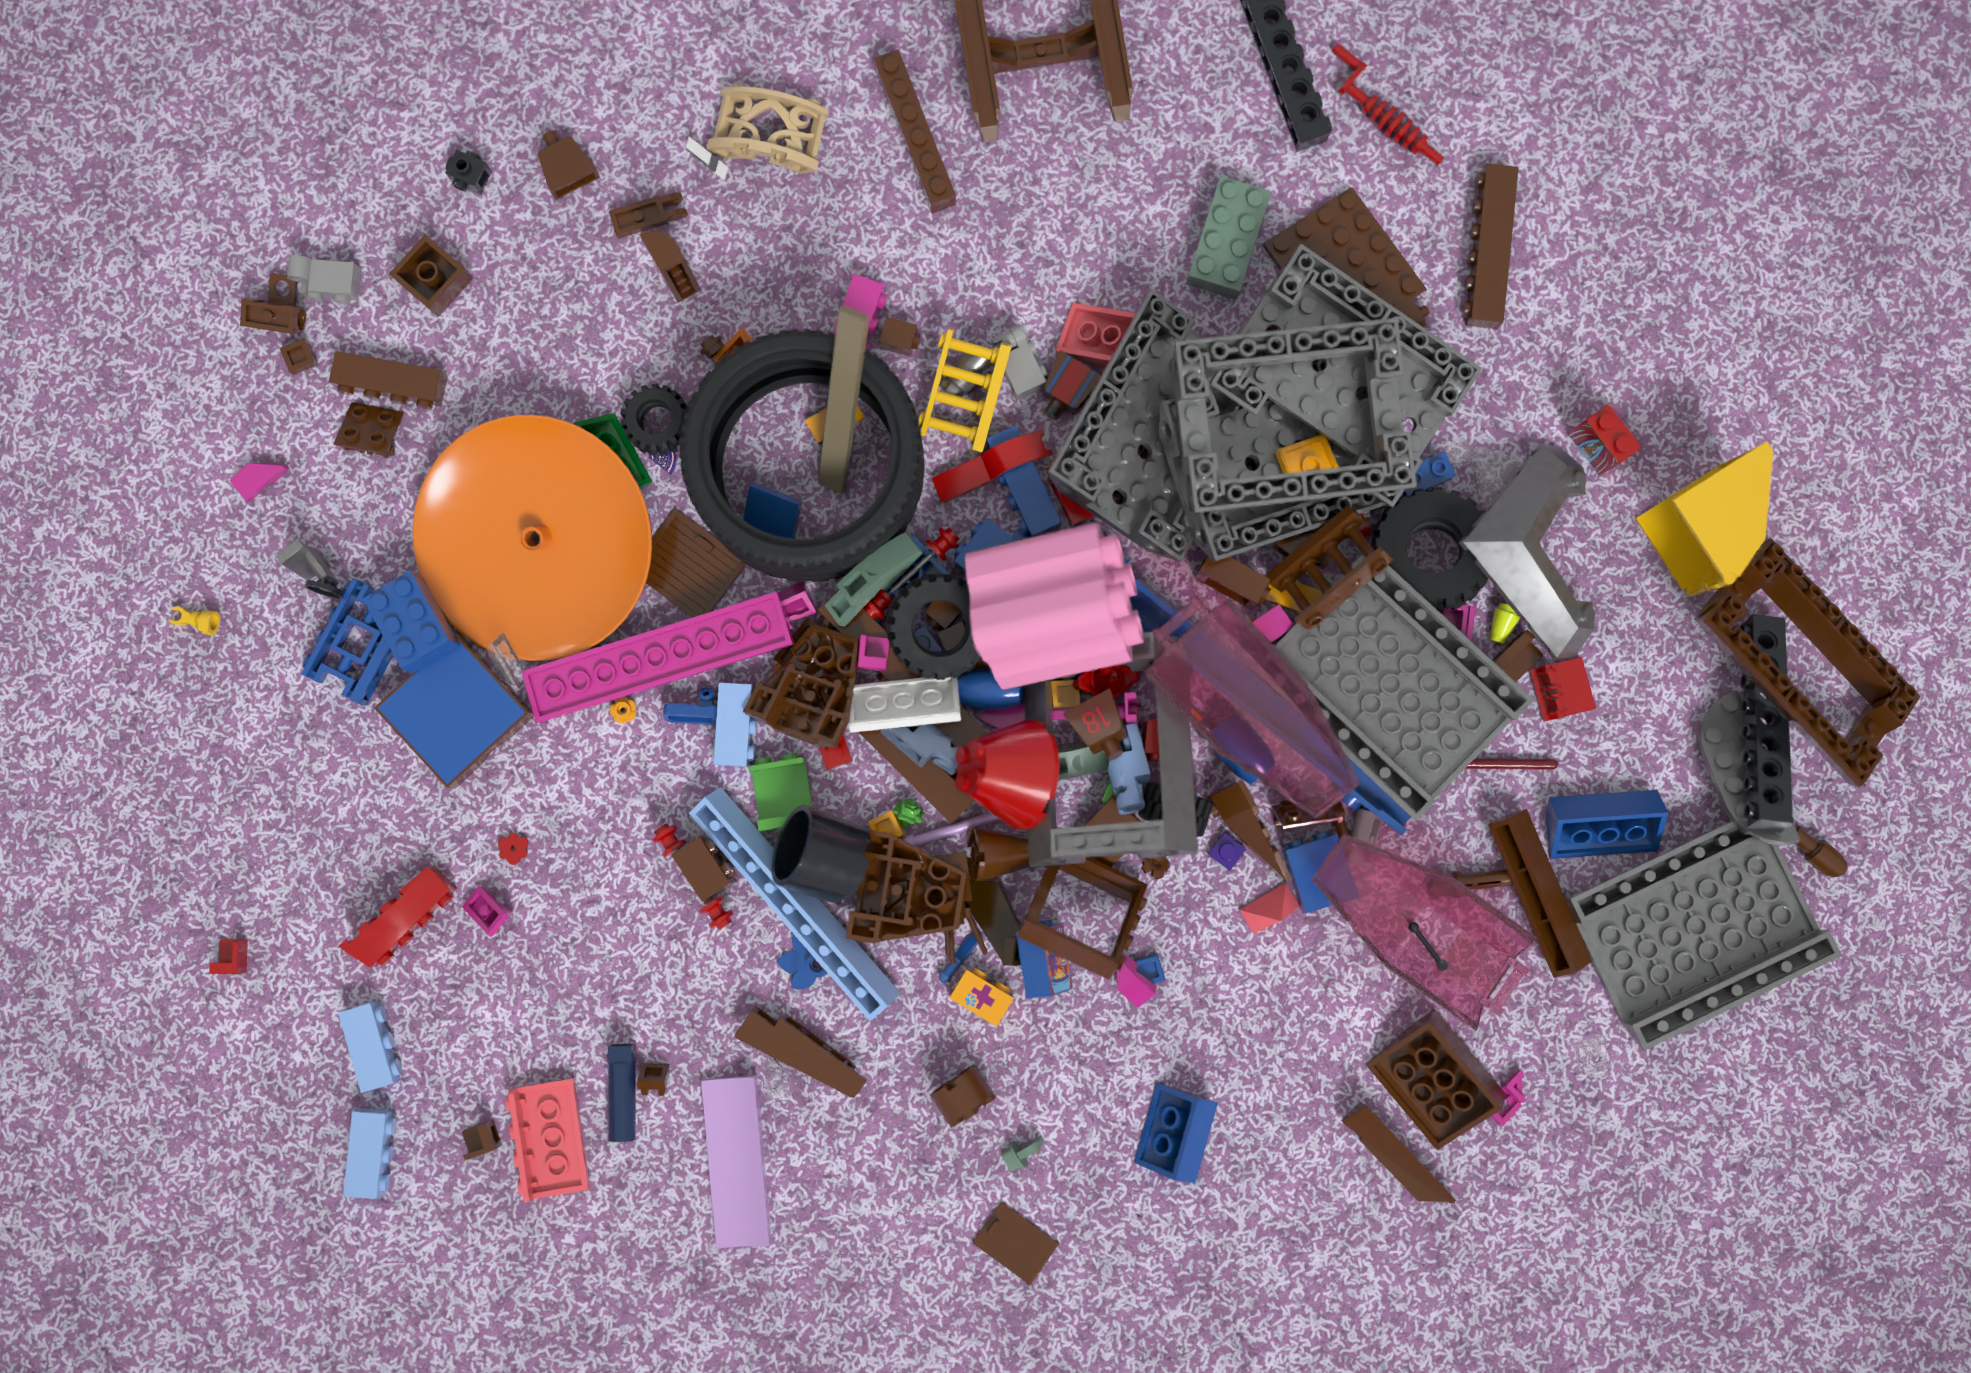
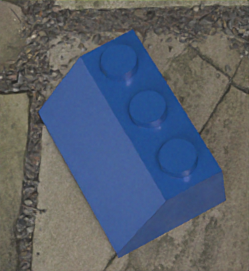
(1176, 1133)

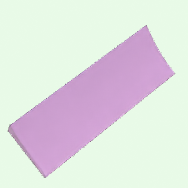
(736, 1161)

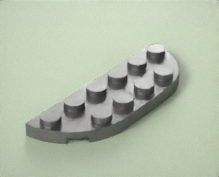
(1723, 754)

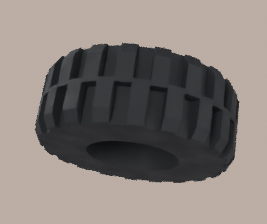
(1439, 512)

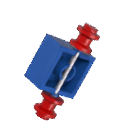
(923, 565)

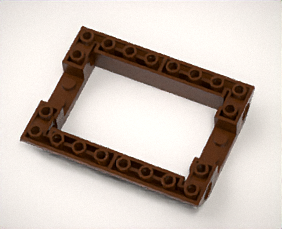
(1835, 637)

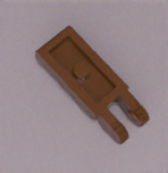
(646, 214)

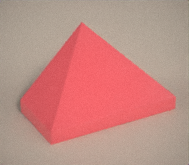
(1269, 908)

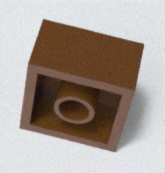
(431, 275)

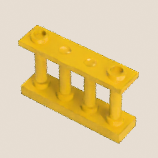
(991, 382)

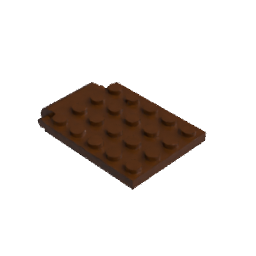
(1358, 246)

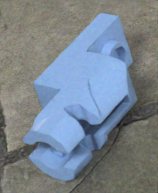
(1130, 773)

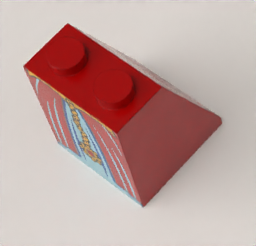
(1605, 439)

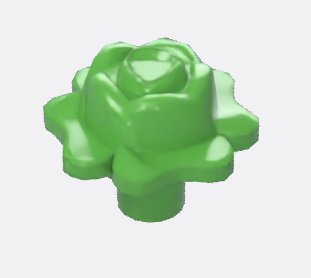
(908, 812)

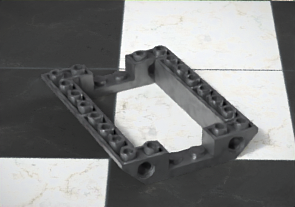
(1383, 365)
(1160, 838)

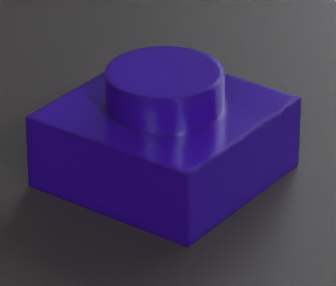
(1226, 851)

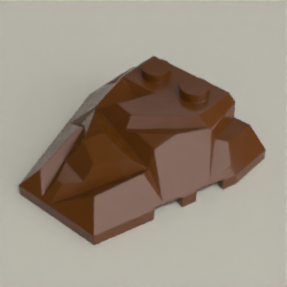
(811, 689)
(905, 893)

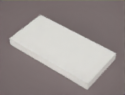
(904, 703)

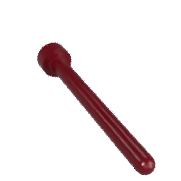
(1502, 763)

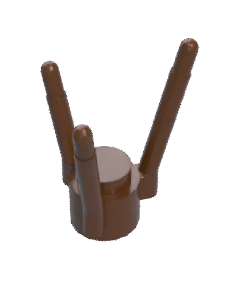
(949, 935)

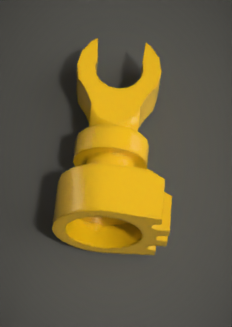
(205, 621)

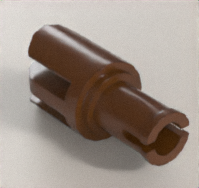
(1821, 855)

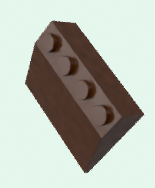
(1437, 1080)

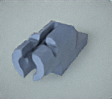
(925, 744)

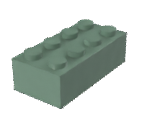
(1228, 237)

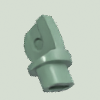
(1016, 1156)

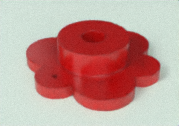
(506, 845)

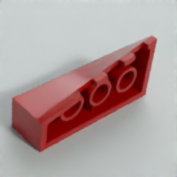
(400, 918)

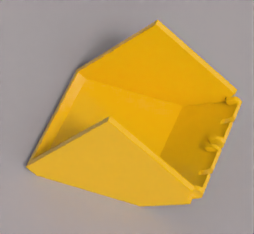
(1713, 523)

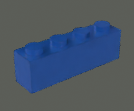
(1026, 493)

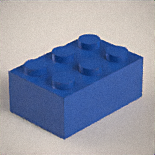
(411, 622)

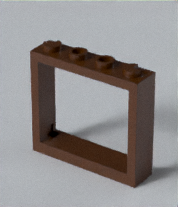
(1070, 949)

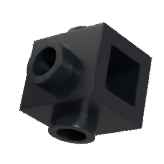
(468, 171)

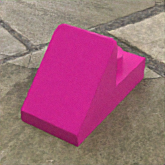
(486, 910)

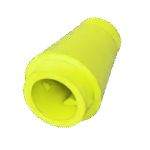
(1503, 623)

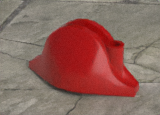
(1115, 678)

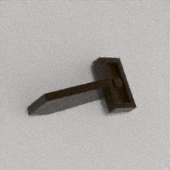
(996, 919)

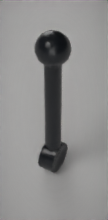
(1441, 964)

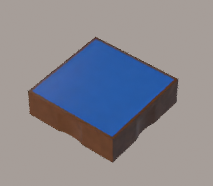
(454, 713)

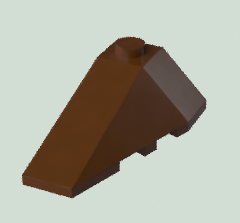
(1238, 813)

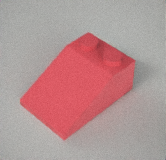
(1093, 333)

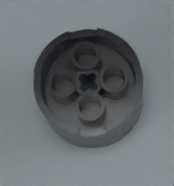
(820, 855)

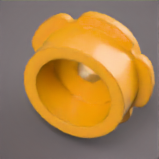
(628, 715)

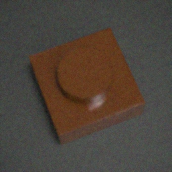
(298, 356)

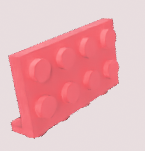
(547, 1139)

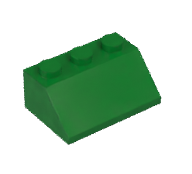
(611, 432)

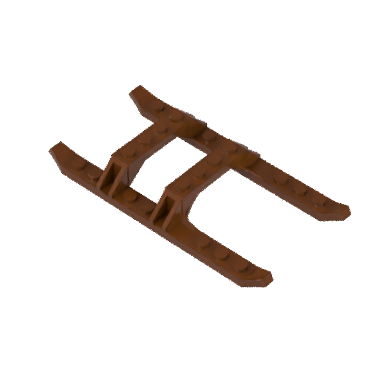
(994, 55)

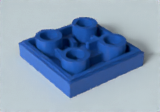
(772, 511)

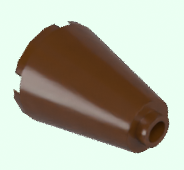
(996, 853)

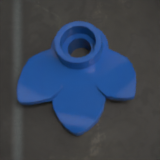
(800, 964)

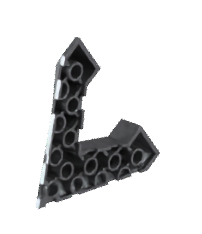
(1510, 553)

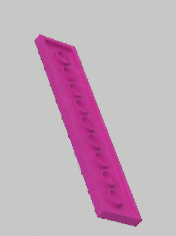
(657, 657)

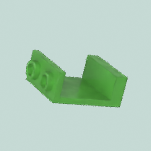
(779, 789)

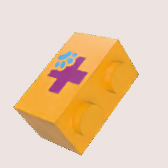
(982, 996)

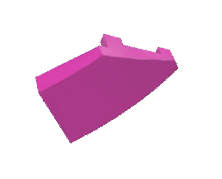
(256, 477)
(1133, 984)
(1514, 1097)

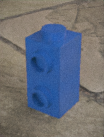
(1432, 473)

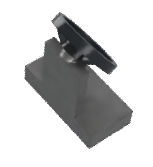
(308, 564)

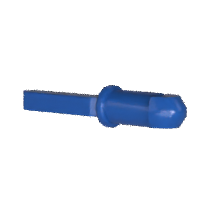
(961, 955)

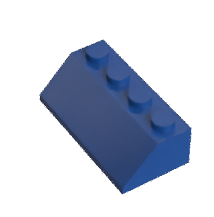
(1605, 823)

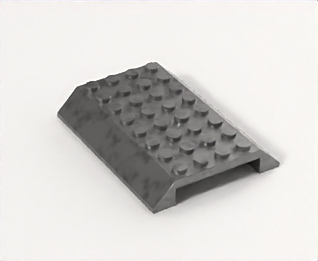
(1403, 689)
(1698, 932)

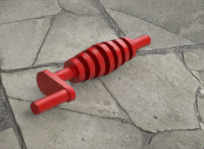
(1378, 111)

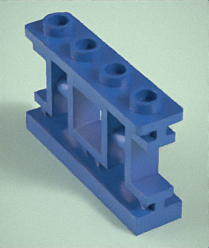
(375, 657)

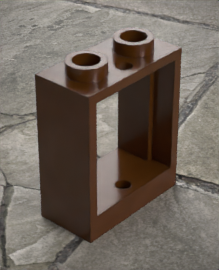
(1234, 581)

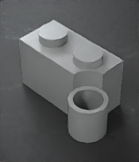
(325, 279)

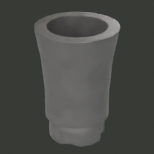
(970, 363)

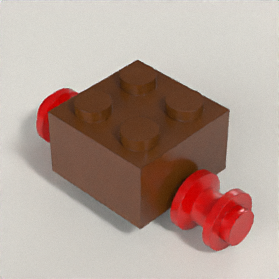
(702, 869)

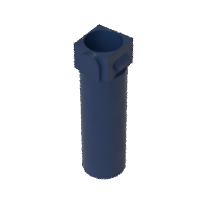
(621, 1092)

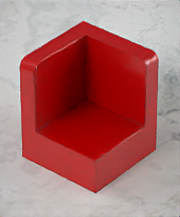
(231, 957)

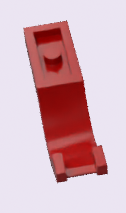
(990, 465)

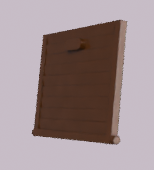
(690, 565)

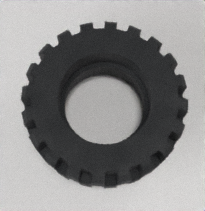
(901, 633)

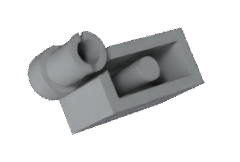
(1022, 369)

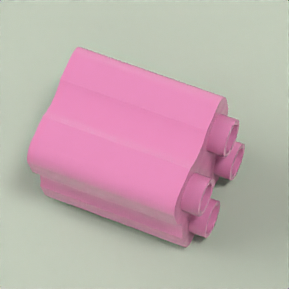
(1052, 605)

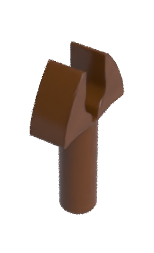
(1340, 824)

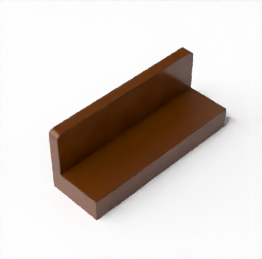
(1518, 656)

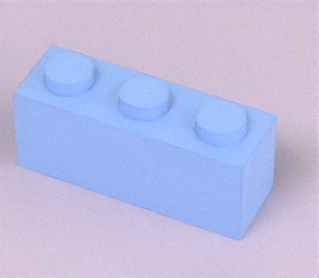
(734, 727)
(370, 1046)
(369, 1153)

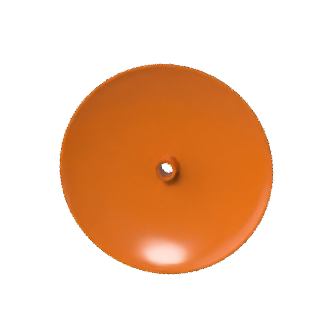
(479, 549)

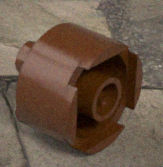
(962, 1096)

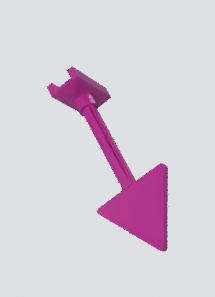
(1007, 717)

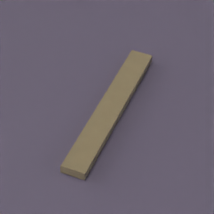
(843, 398)

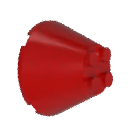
(1011, 772)

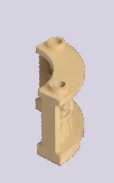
(734, 146)

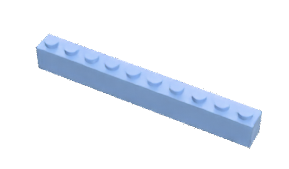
(800, 912)

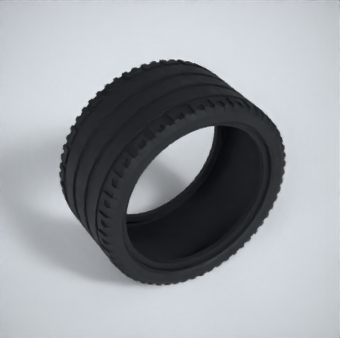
(741, 381)

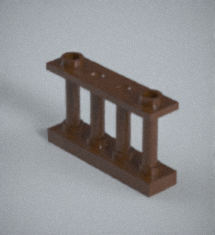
(1307, 555)

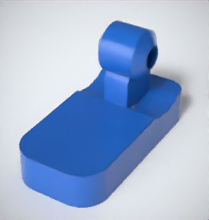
(703, 713)

